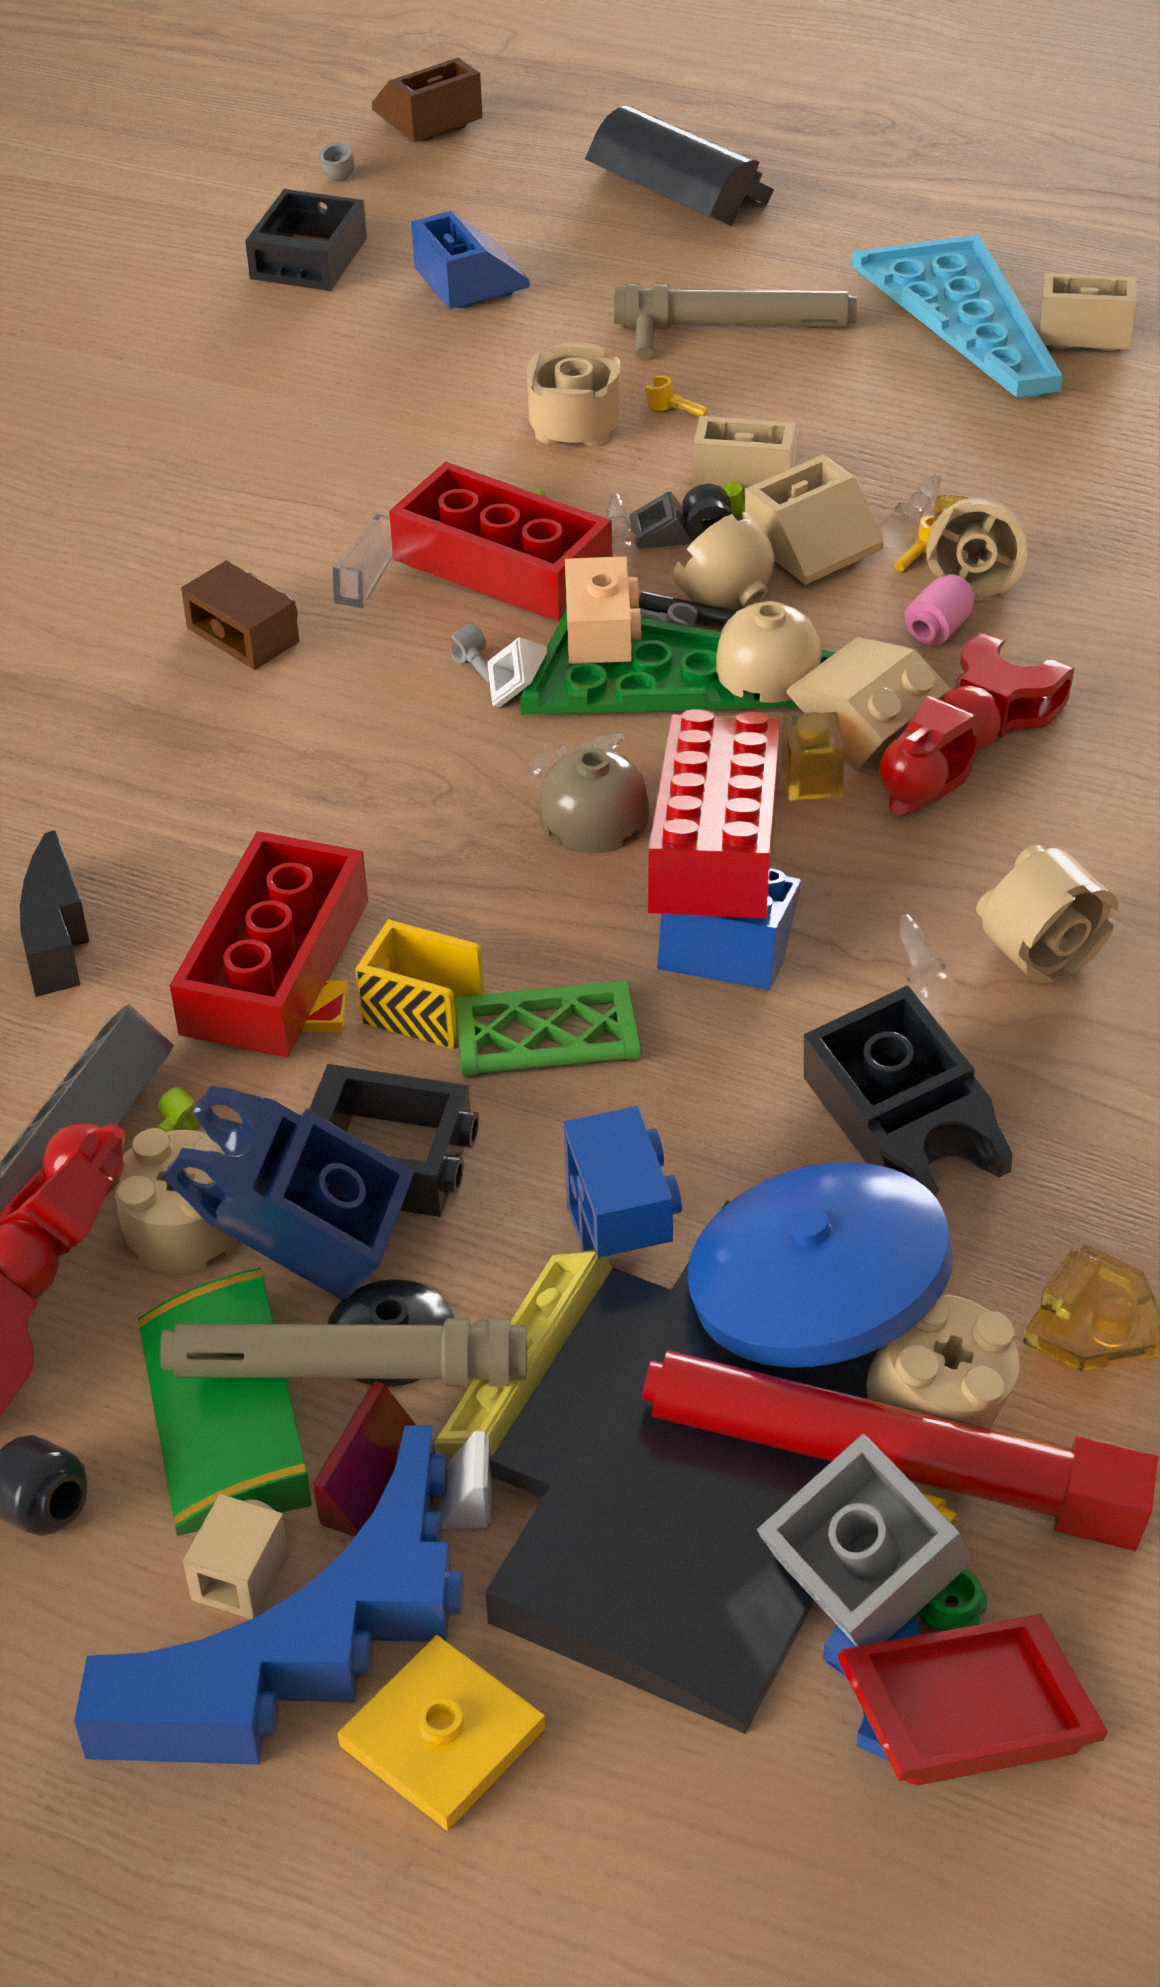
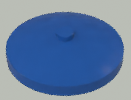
(820, 1264)

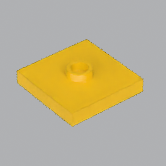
(442, 1732)

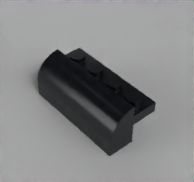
(677, 163)

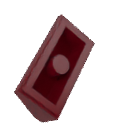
(361, 1462)

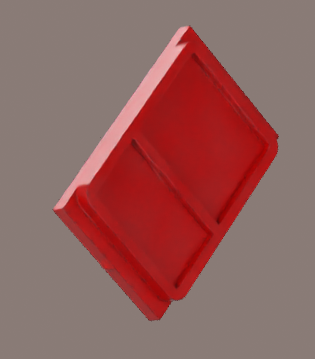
(971, 1699)

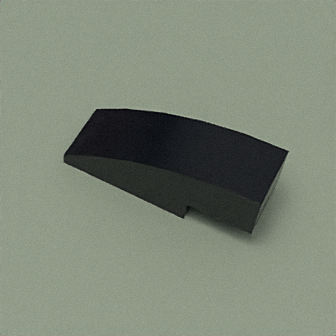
(51, 918)

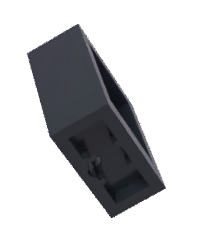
(302, 262)
(411, 1101)

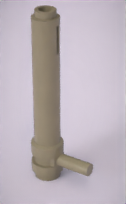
(666, 306)
(350, 1351)

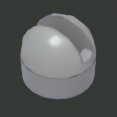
(337, 160)

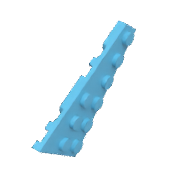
(967, 303)

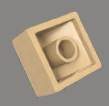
(872, 690)

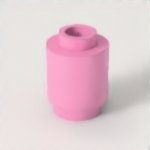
(940, 609)

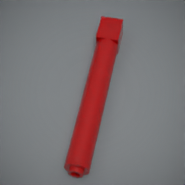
(1089, 1489)

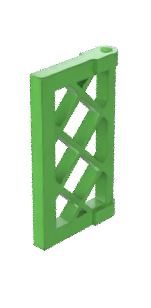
(571, 1000)

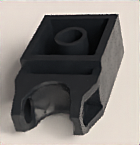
(903, 1089)

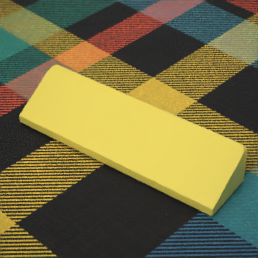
(550, 1316)

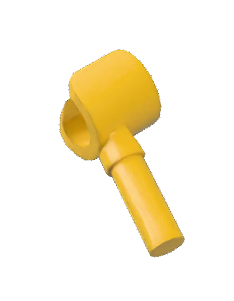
(663, 398)
(918, 547)

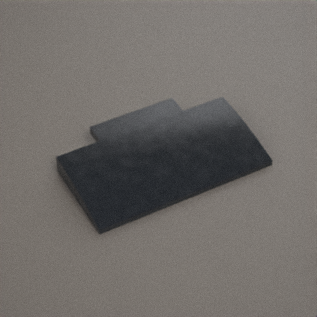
(651, 1525)

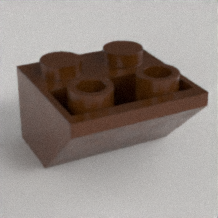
(432, 100)

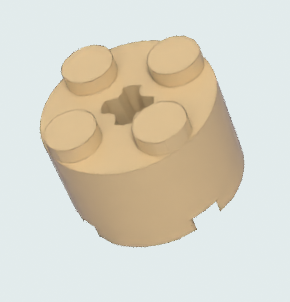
(574, 394)
(1048, 913)
(157, 1219)
(949, 1364)

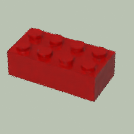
(495, 537)
(270, 944)

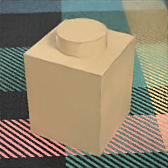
(236, 1556)

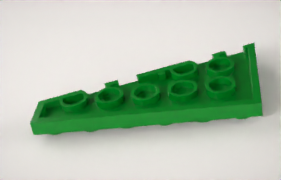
(667, 672)

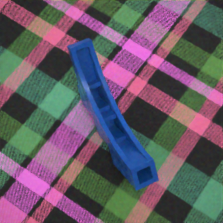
(223, 1691)

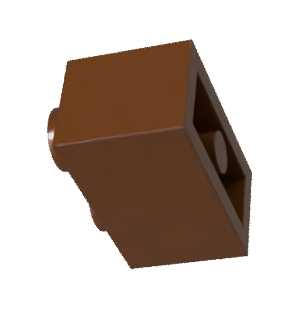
(240, 614)

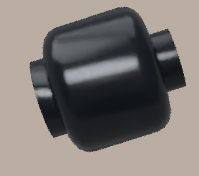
(40, 1485)

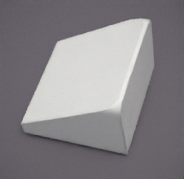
(514, 669)
(468, 1486)

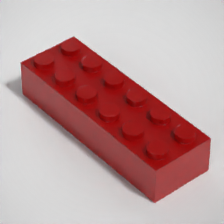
(715, 816)

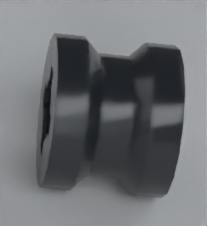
(705, 503)

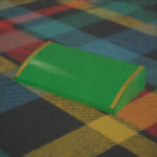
(222, 1431)

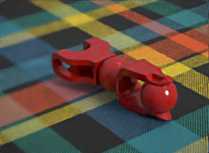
(946, 733)
(45, 1223)

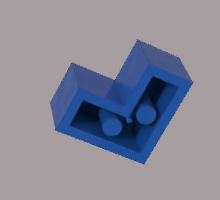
(618, 1183)

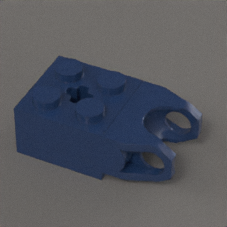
(294, 1189)

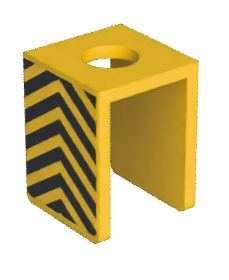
(417, 982)

